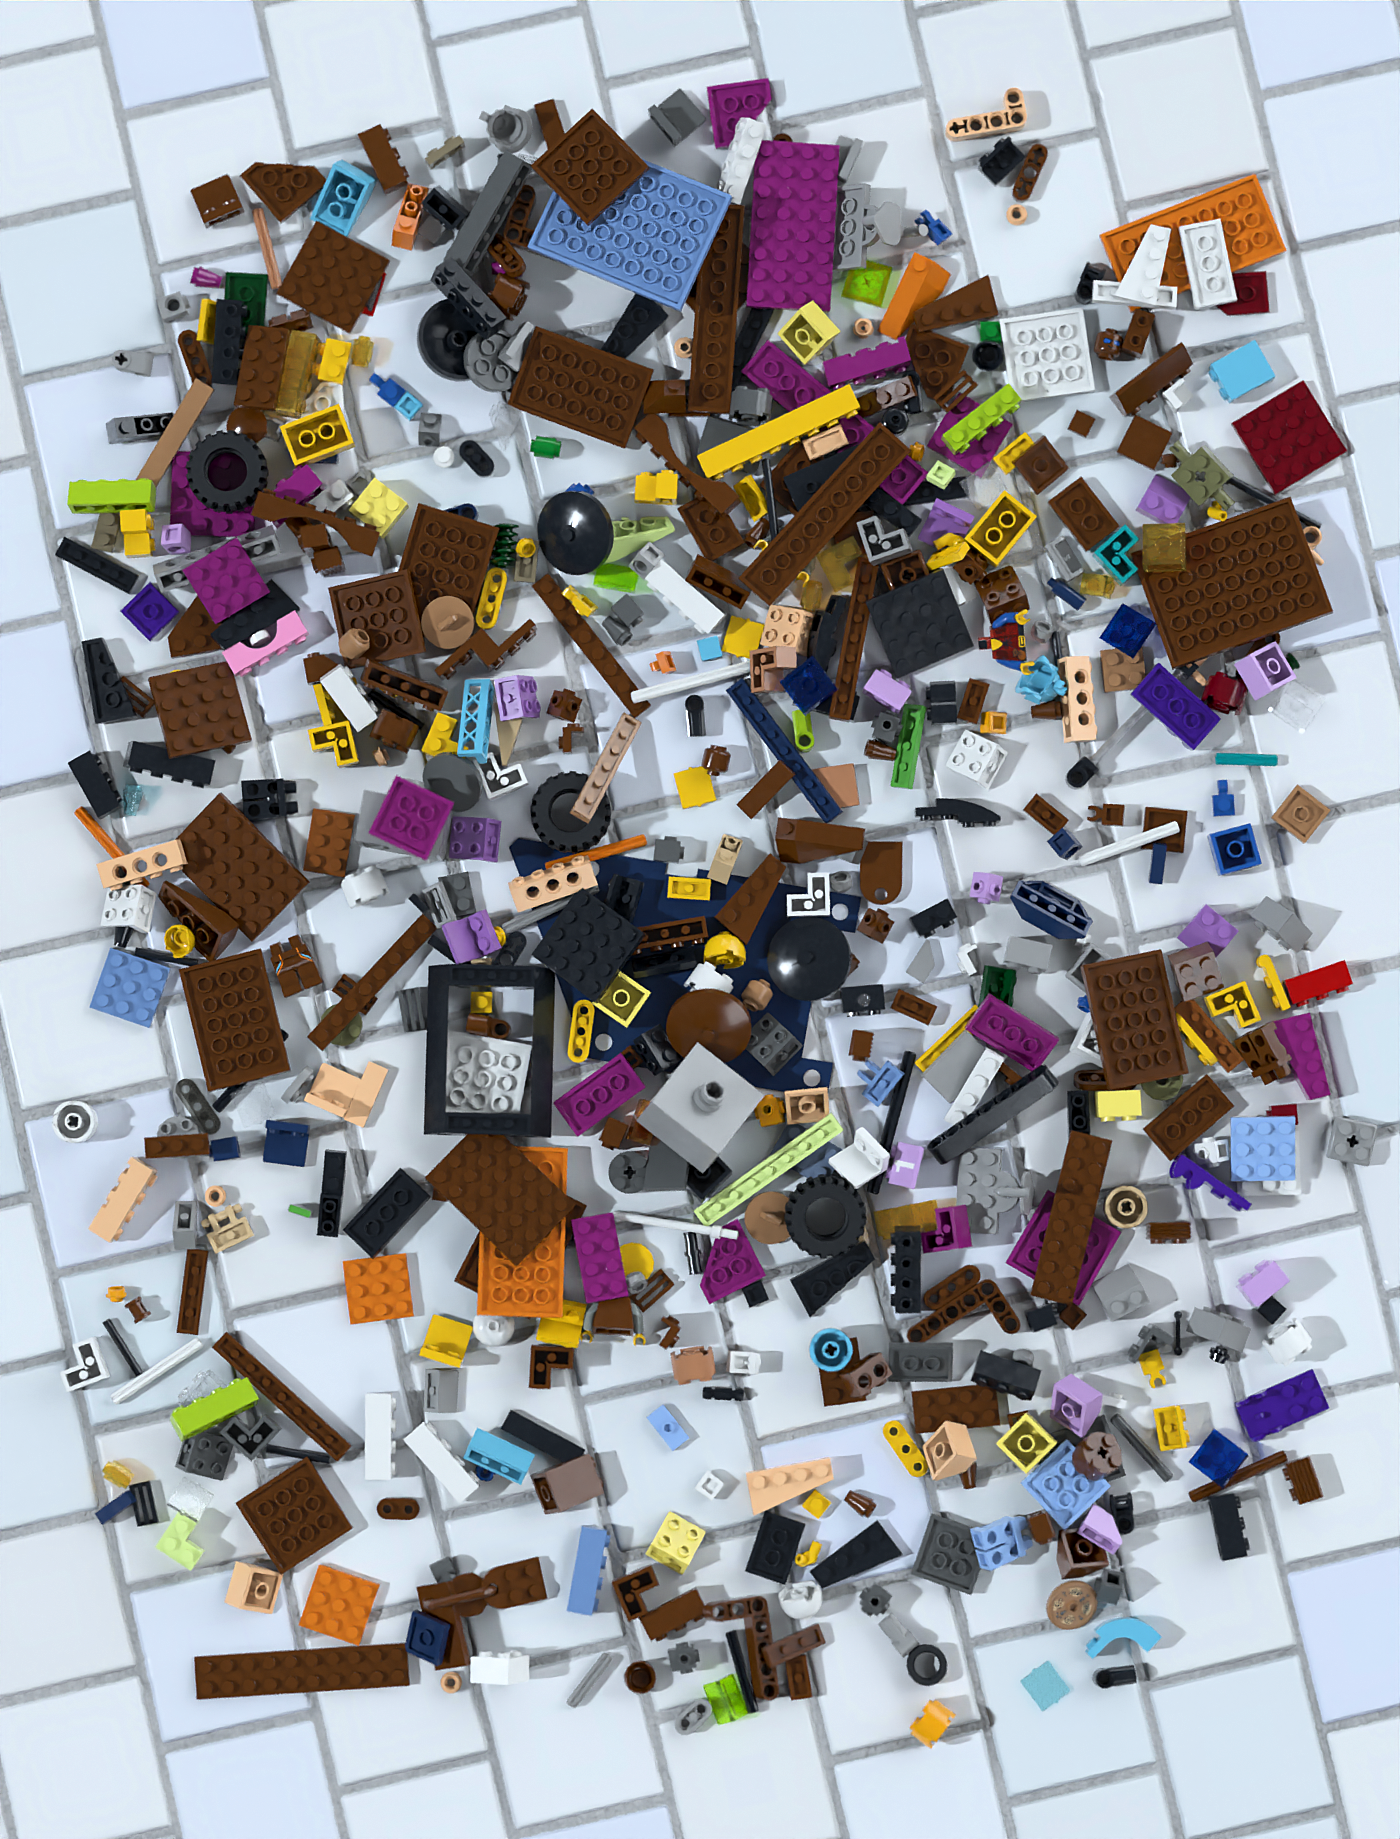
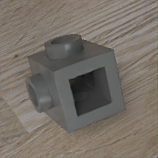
(883, 734)
(878, 1592)
(677, 1664)

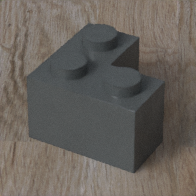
(247, 1440)

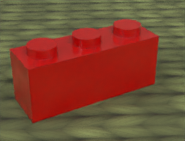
(1318, 983)

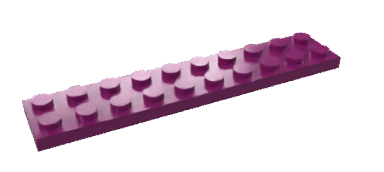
(795, 387)

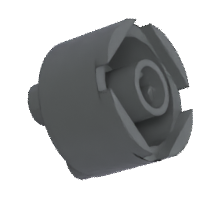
(750, 406)
(620, 1164)

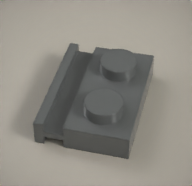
(459, 893)

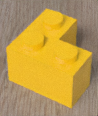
(656, 489)
(137, 528)
(440, 736)
(336, 737)
(1238, 1000)

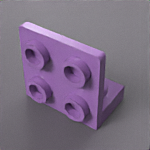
(943, 520)
(517, 697)
(475, 839)
(471, 937)

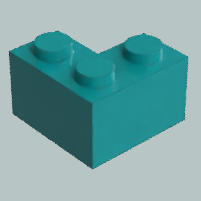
(1113, 558)

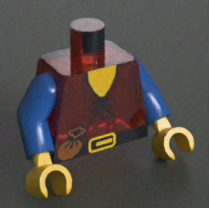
(1008, 641)

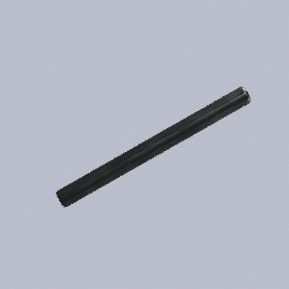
(894, 1114)

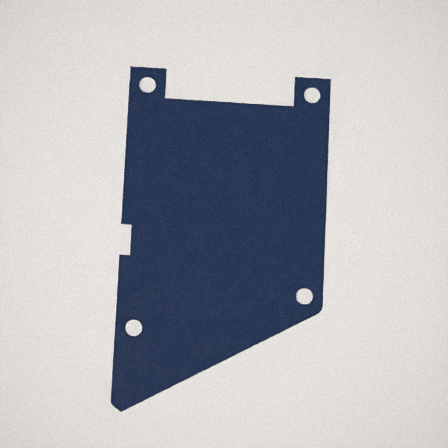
(669, 987)

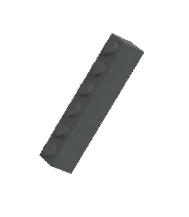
(489, 212)

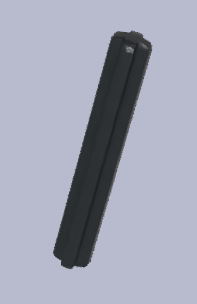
(742, 1672)

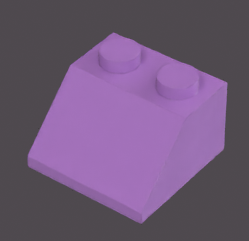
(1163, 501)
(1210, 928)

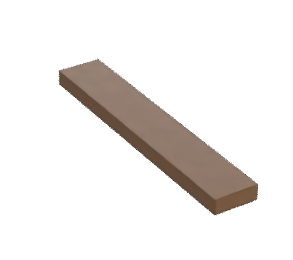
(176, 432)
(605, 768)

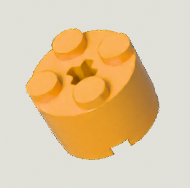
(932, 1724)

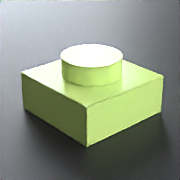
(940, 474)

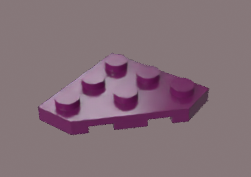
(735, 101)
(730, 1265)

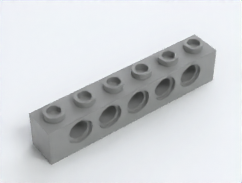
(257, 544)

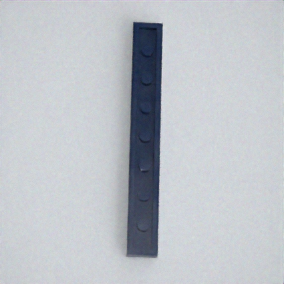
(784, 750)

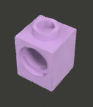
(176, 539)

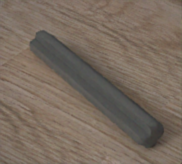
(1141, 1447)

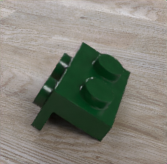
(999, 983)

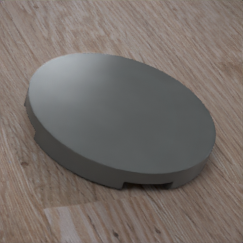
(485, 367)
(454, 780)

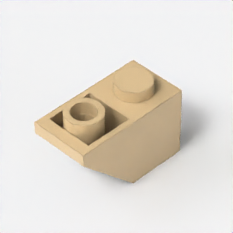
(725, 859)

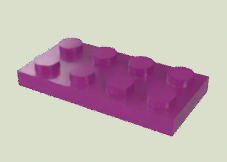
(1011, 1033)
(599, 1094)
(599, 1258)

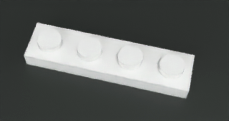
(1104, 292)
(974, 1086)

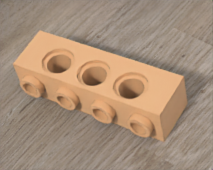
(1070, 708)
(109, 869)
(564, 886)

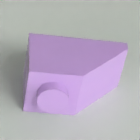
(1100, 1529)

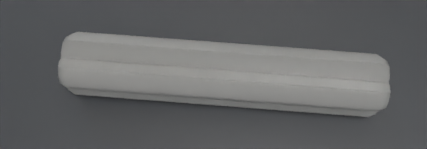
(589, 1680)

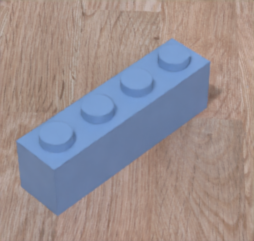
(587, 1570)

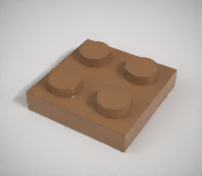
(1121, 671)
(1300, 814)

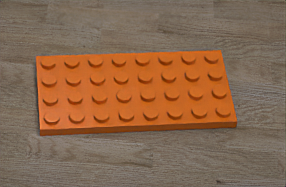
(1245, 221)
(537, 1282)

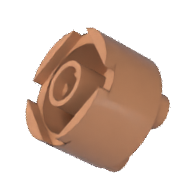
(693, 1364)

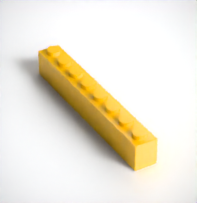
(779, 432)

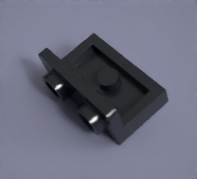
(1000, 161)
(624, 896)
(656, 1050)

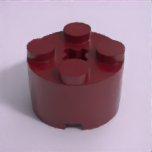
(1225, 693)

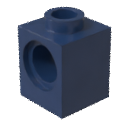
(1064, 843)
(225, 1149)

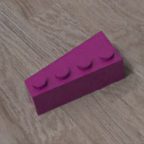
(867, 364)
(1306, 1063)

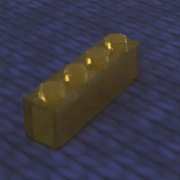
(297, 373)

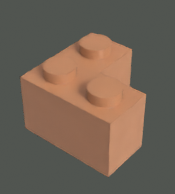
(768, 667)

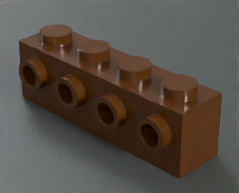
(403, 684)
(673, 934)

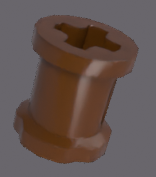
(137, 1309)

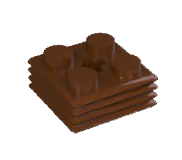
(911, 563)
(1175, 1231)

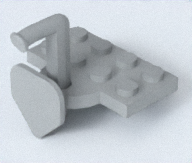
(855, 223)
(986, 1189)

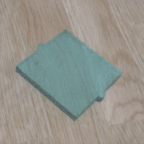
(1045, 1685)

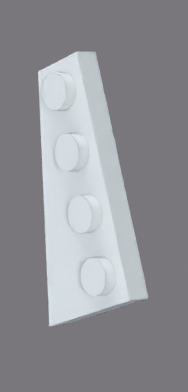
(1145, 271)

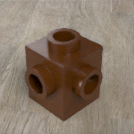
(972, 567)
(564, 705)
(876, 925)

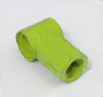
(802, 728)

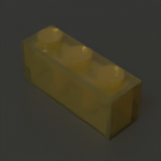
(907, 1215)

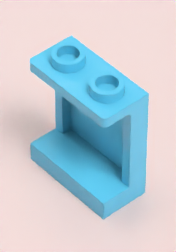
(1241, 371)

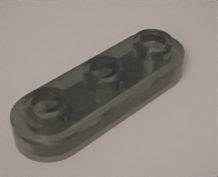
(205, 1113)

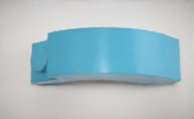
(1122, 1627)

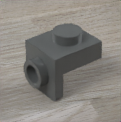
(429, 429)

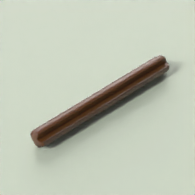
(1240, 1475)

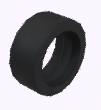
(942, 1665)

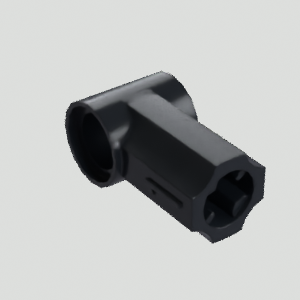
(915, 404)
(695, 718)
(1116, 1676)

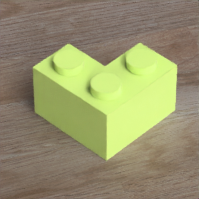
(176, 1543)

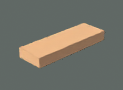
(366, 1094)

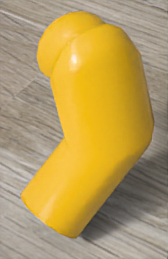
(1215, 511)
(947, 540)
(808, 1557)

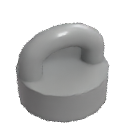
(1041, 631)
(841, 881)
(636, 1282)
(1023, 1356)

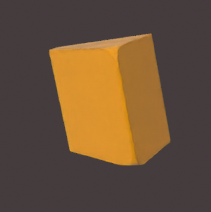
(993, 722)

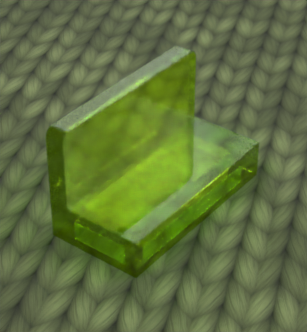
(616, 578)
(725, 1699)

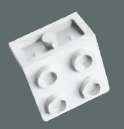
(977, 758)
(129, 907)
(861, 1160)

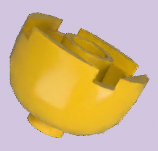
(725, 950)

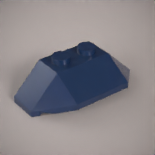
(1051, 910)

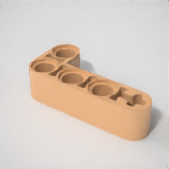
(985, 119)

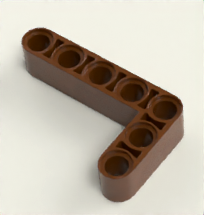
(521, 225)
(962, 1310)
(753, 1638)

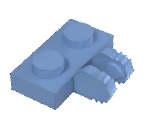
(882, 1083)

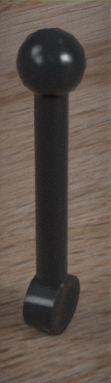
(1178, 1351)

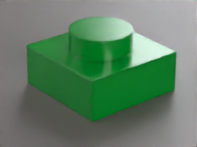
(990, 330)

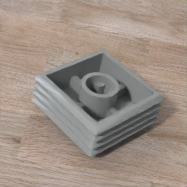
(1090, 955)
(1339, 1147)

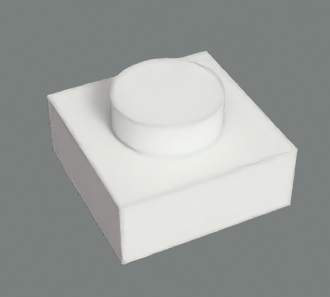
(709, 1485)

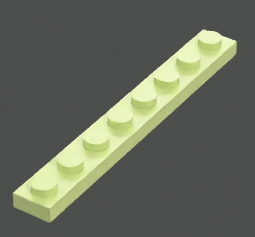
(768, 1170)

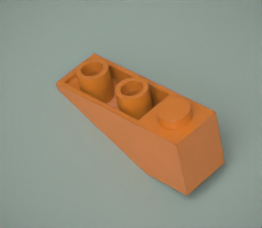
(409, 217)

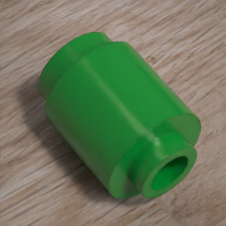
(545, 447)

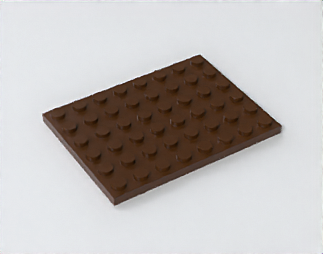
(1238, 585)

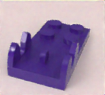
(1175, 706)
(1196, 1176)
(1281, 1405)

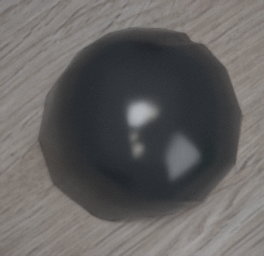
(988, 355)

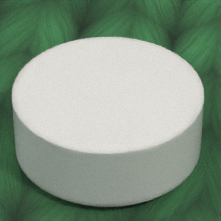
(259, 638)

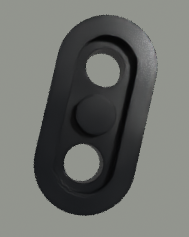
(477, 458)

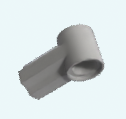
(900, 1637)

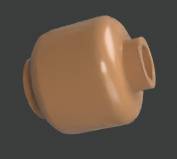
(354, 643)
(756, 995)

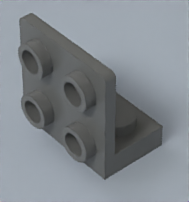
(677, 116)
(772, 1044)
(1145, 1334)
(205, 1455)

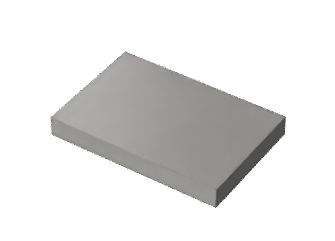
(954, 1066)

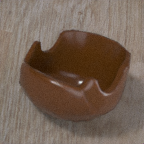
(640, 1677)

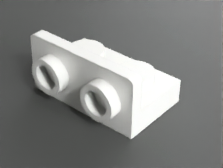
(334, 498)

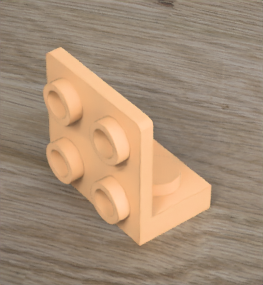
(787, 628)
(333, 1090)

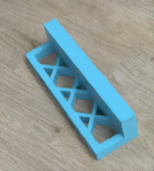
(483, 720)

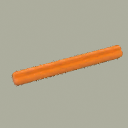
(102, 837)
(605, 851)

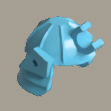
(1042, 684)

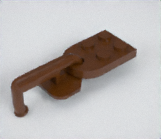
(514, 1586)

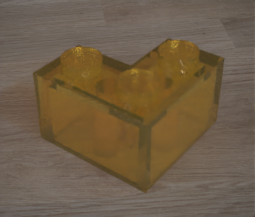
(834, 560)

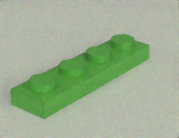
(908, 746)

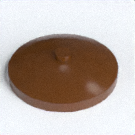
(712, 1020)

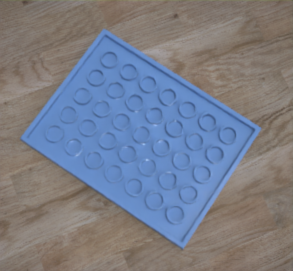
(642, 242)

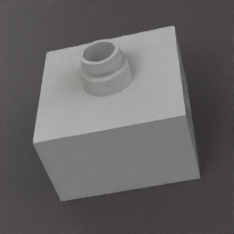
(369, 808)
(700, 1108)

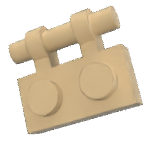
(230, 1234)

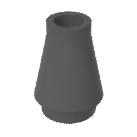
(617, 631)

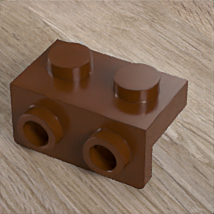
(671, 1336)

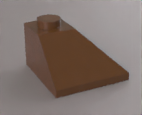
(665, 397)
(1078, 1555)

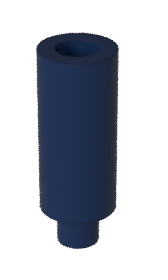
(1067, 593)

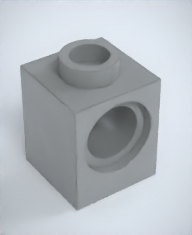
(164, 303)
(646, 560)

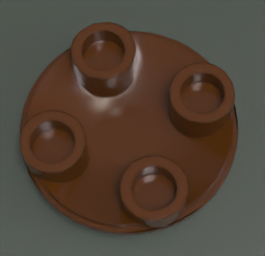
(249, 422)

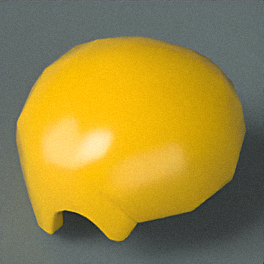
(179, 940)

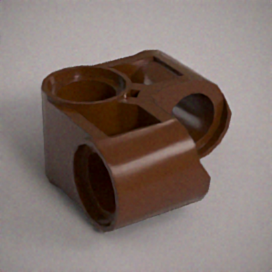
(486, 1026)

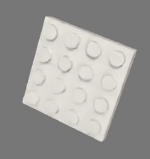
(1047, 354)
(485, 1074)

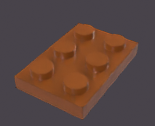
(329, 842)

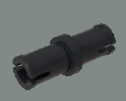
(692, 1253)

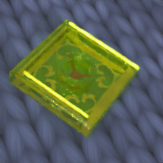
(868, 284)

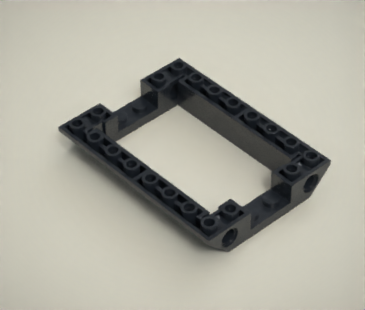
(436, 1118)

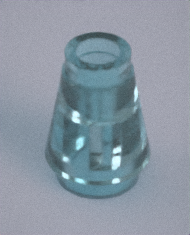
(131, 799)

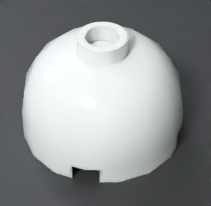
(493, 1329)
(802, 1600)

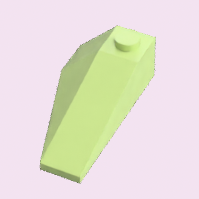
(634, 535)

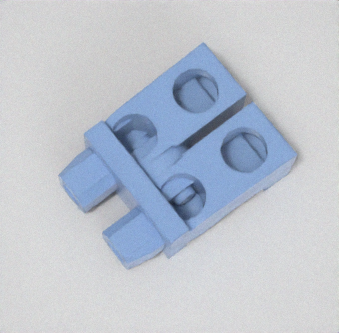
(1000, 1542)

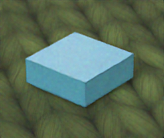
(408, 406)
(709, 648)

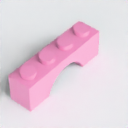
(289, 631)

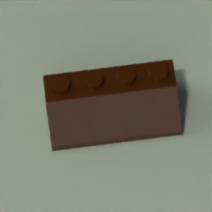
(1151, 380)

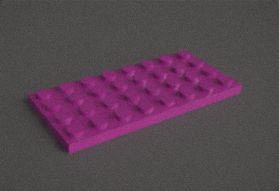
(792, 225)

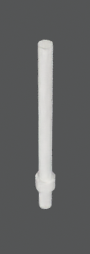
(715, 1231)

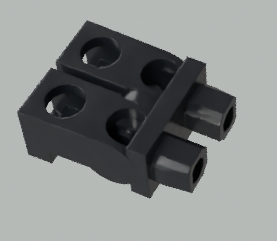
(274, 795)

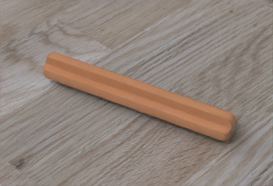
(267, 248)

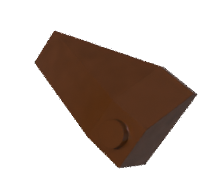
(808, 840)
(209, 924)

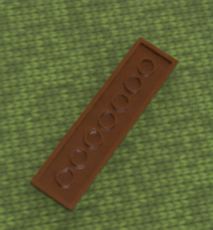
(1071, 1217)

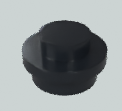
(1219, 1354)

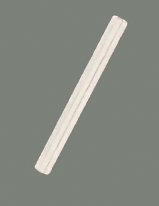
(690, 682)

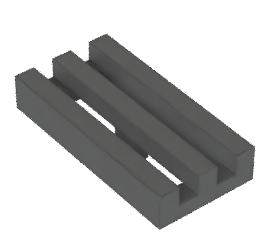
(403, 1013)

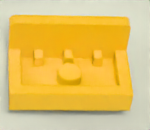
(334, 361)
(1170, 1427)

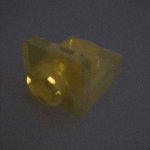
(1097, 585)

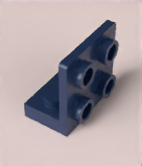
(286, 1143)

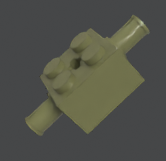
(1188, 475)

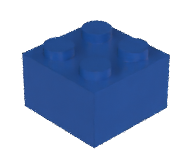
(1234, 849)

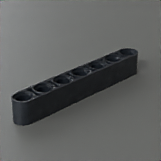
(992, 1114)

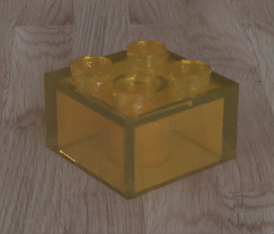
(1164, 547)

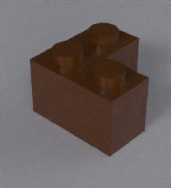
(545, 1358)
(629, 1590)

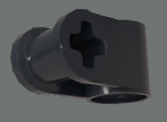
(1087, 277)
(1122, 1511)

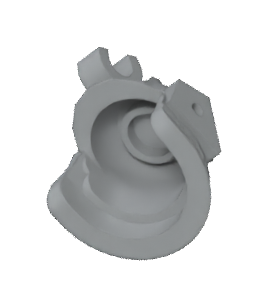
(508, 128)

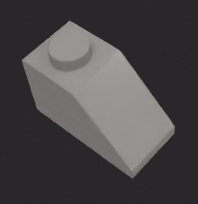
(185, 1225)

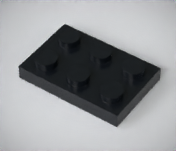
(775, 1547)

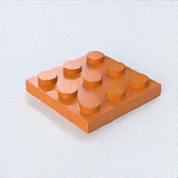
(378, 1288)
(339, 1604)

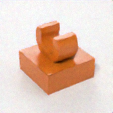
(664, 663)

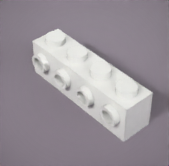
(741, 158)
(685, 597)
(378, 1436)
(442, 1462)

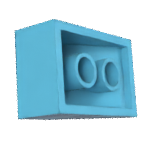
(343, 197)

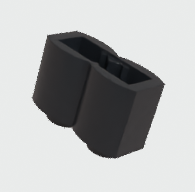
(942, 703)

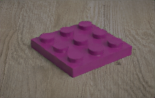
(980, 451)
(226, 580)
(411, 818)

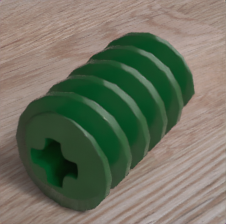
(503, 546)

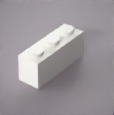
(350, 697)

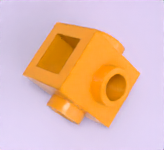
(777, 1112)

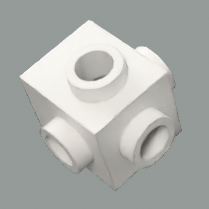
(1212, 1152)

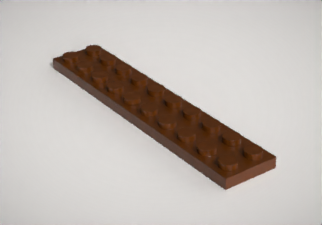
(717, 318)
(824, 514)
(301, 1671)

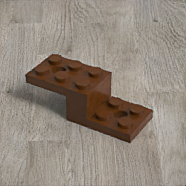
(486, 650)

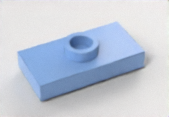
(667, 1427)

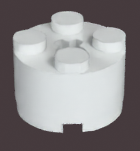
(364, 887)
(706, 977)
(62, 1121)
(1287, 1342)

